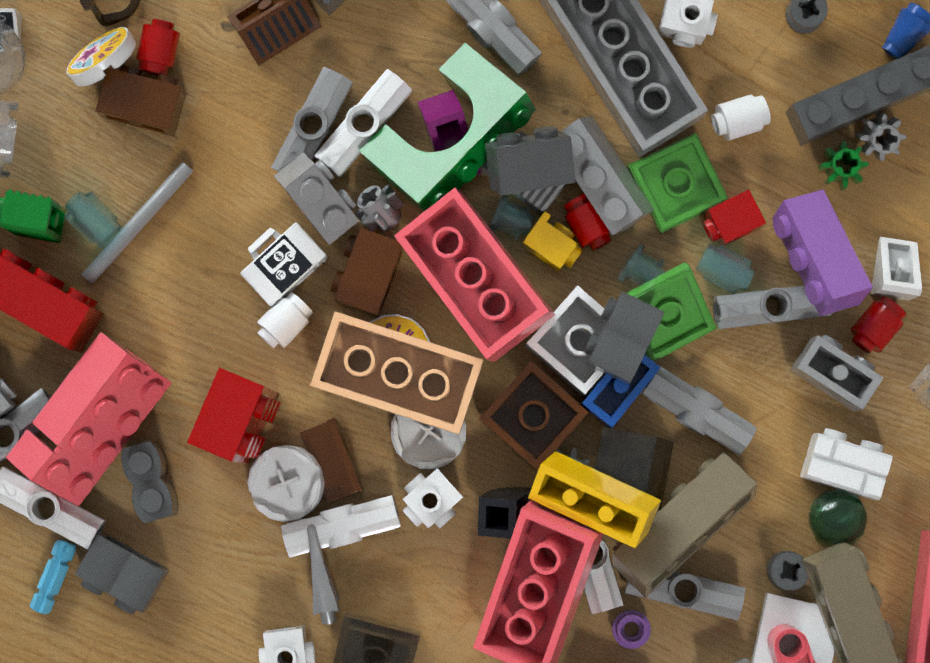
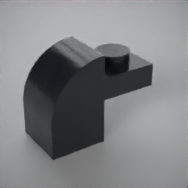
(500, 511)

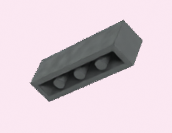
(861, 97)

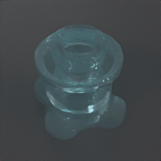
(512, 218)
(641, 267)

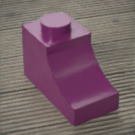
(444, 120)

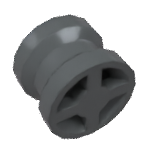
(801, 19)
(778, 568)

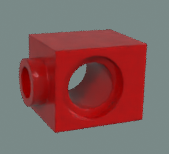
(733, 219)

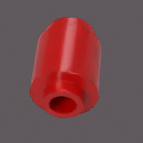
(157, 47)
(586, 223)
(878, 325)

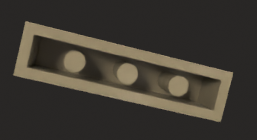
(686, 523)
(850, 605)

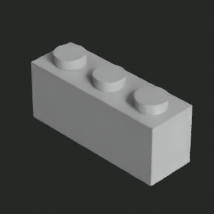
(605, 177)

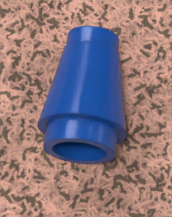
(908, 30)

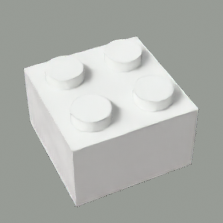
(564, 338)

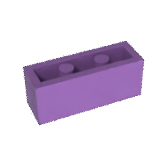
(821, 253)

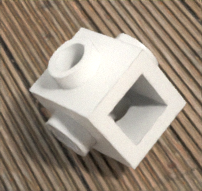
(683, 31)
(439, 486)
(287, 639)

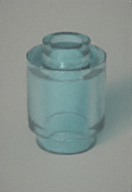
(92, 218)
(725, 268)

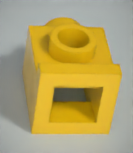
(552, 243)

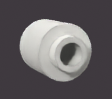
(740, 117)
(284, 321)

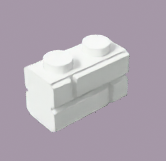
(846, 465)

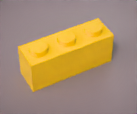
(594, 499)

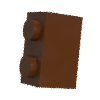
(141, 100)
(368, 272)

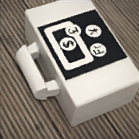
(283, 263)

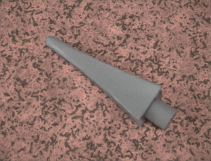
(323, 589)

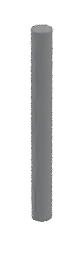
(137, 222)

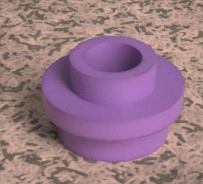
(640, 637)

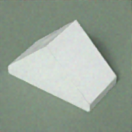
(897, 270)

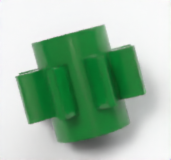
(851, 158)

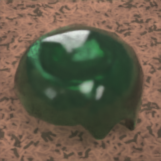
(837, 518)

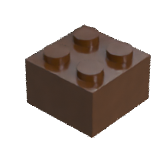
(533, 415)

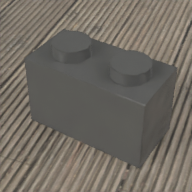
(530, 161)

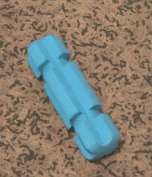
(52, 577)

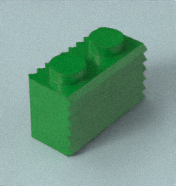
(32, 216)

